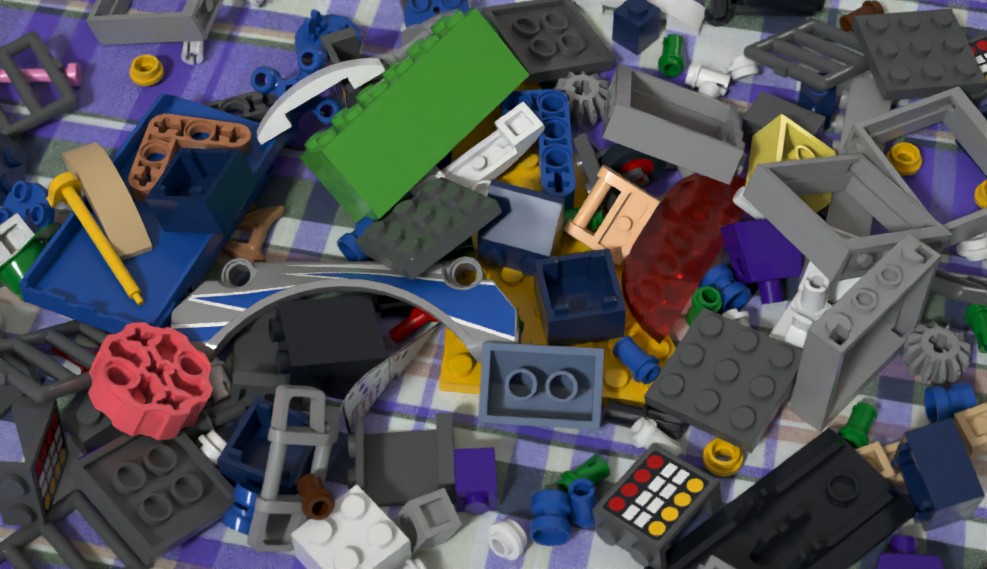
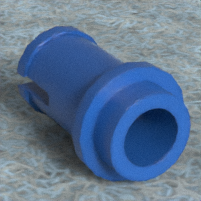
(643, 367)
(583, 501)

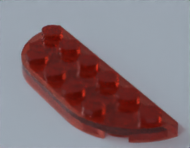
(677, 250)

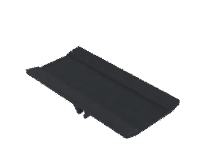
(807, 513)

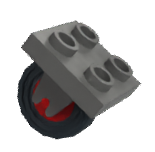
(629, 163)

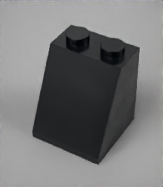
(327, 342)

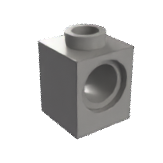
(428, 520)

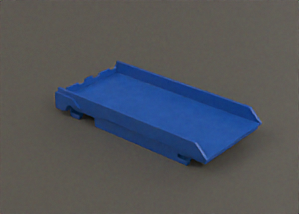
(76, 279)

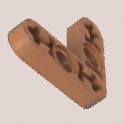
(169, 143)

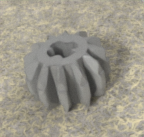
(585, 97)
(936, 354)

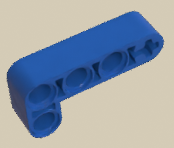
(554, 143)

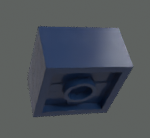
(202, 191)
(579, 298)
(248, 449)
(938, 475)

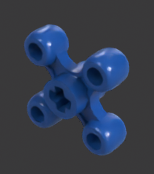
(278, 85)

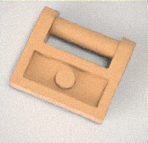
(623, 220)

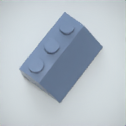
(541, 385)

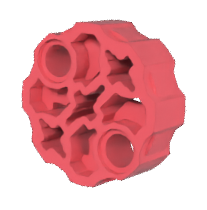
(150, 381)

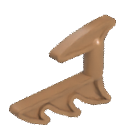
(258, 223)

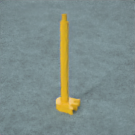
(68, 189)

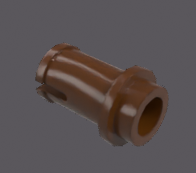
(868, 7)
(316, 500)

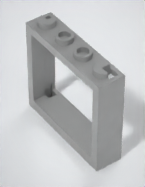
(115, 27)
(964, 123)
(674, 124)
(775, 195)
(881, 302)

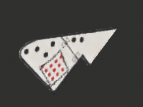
(374, 383)

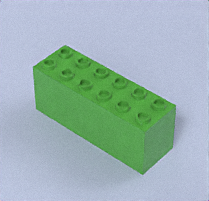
(413, 115)

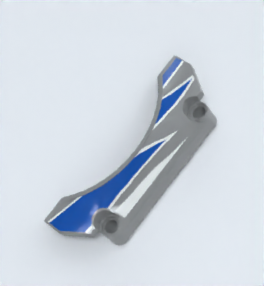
(470, 311)

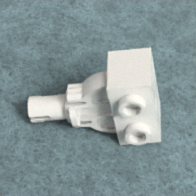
(804, 311)

